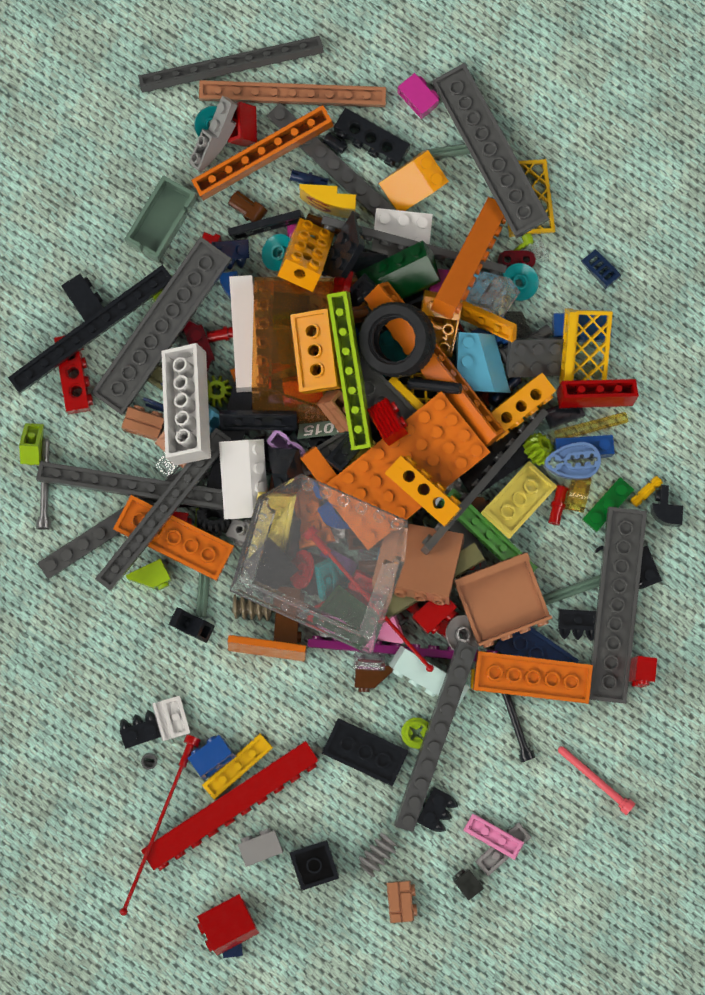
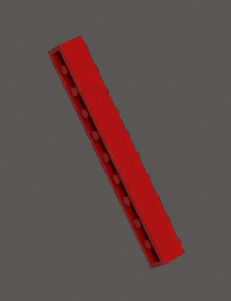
(230, 805)

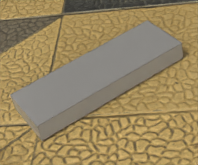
(493, 859)

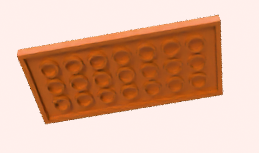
(436, 441)

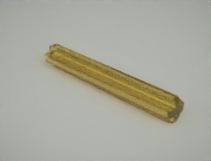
(591, 426)

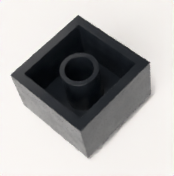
(314, 865)

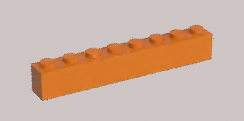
(262, 152)
(469, 260)

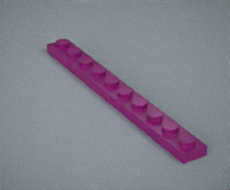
(392, 648)

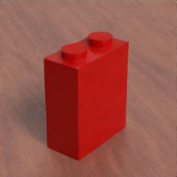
(227, 925)

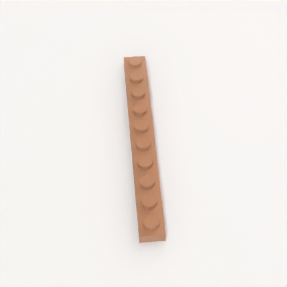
(293, 93)

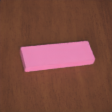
(493, 836)

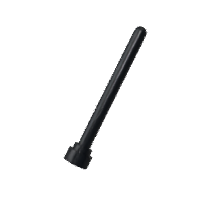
(525, 752)

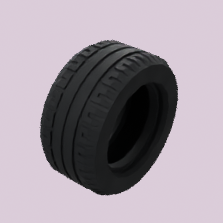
(370, 334)

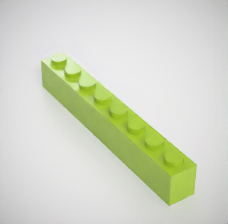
(350, 370)

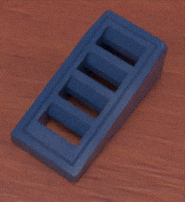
(595, 272)

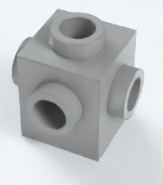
(237, 531)

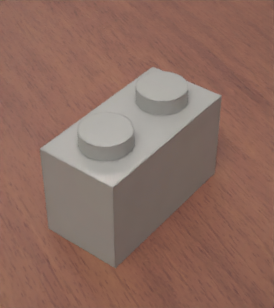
(260, 848)

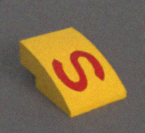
(328, 200)

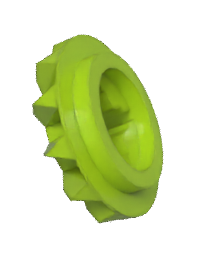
(406, 732)

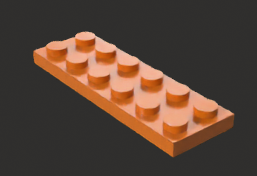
(179, 540)
(532, 677)

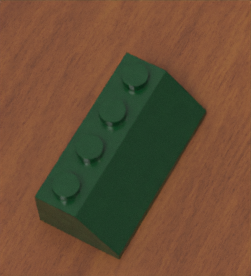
(406, 270)

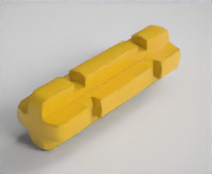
(646, 491)

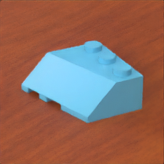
(480, 362)

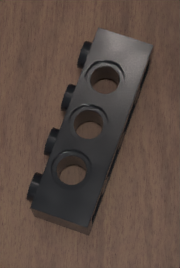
(368, 129)

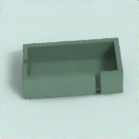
(161, 218)

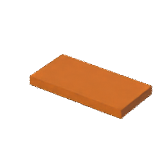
(266, 648)

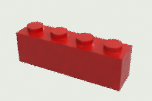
(597, 393)

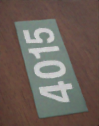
(317, 429)

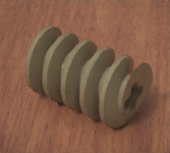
(248, 607)

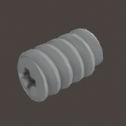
(377, 854)

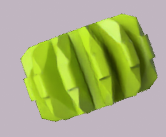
(224, 389)
(538, 448)

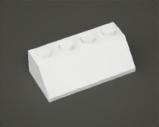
(242, 476)

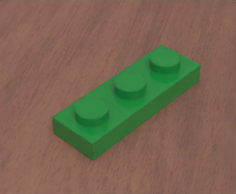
(612, 498)

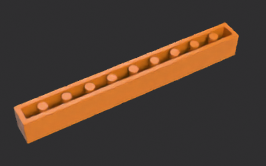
(440, 369)

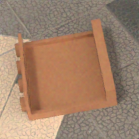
(433, 574)
(502, 600)

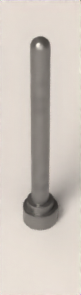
(43, 520)

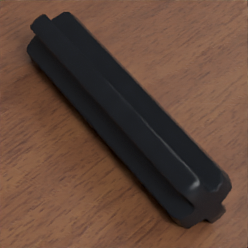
(435, 386)

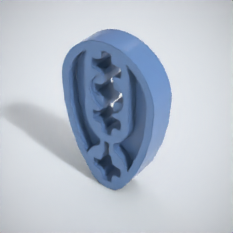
(574, 450)

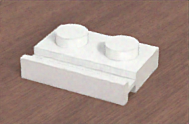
(171, 718)

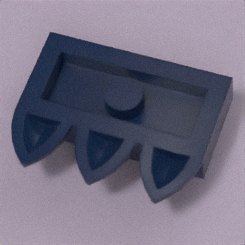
(235, 250)

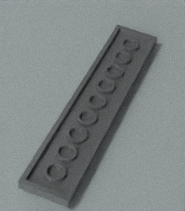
(490, 150)
(161, 325)
(617, 604)

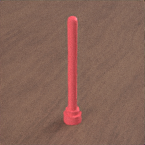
(624, 803)

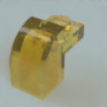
(577, 495)

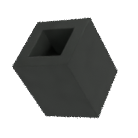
(467, 883)

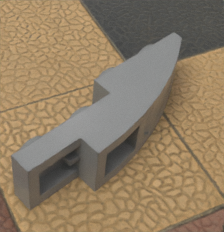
(214, 139)

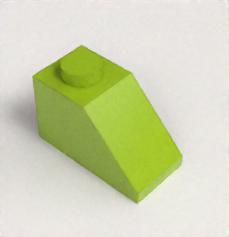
(31, 444)
(152, 575)

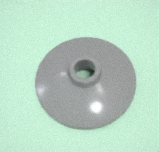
(456, 625)

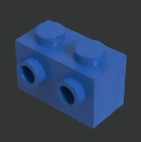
(211, 756)

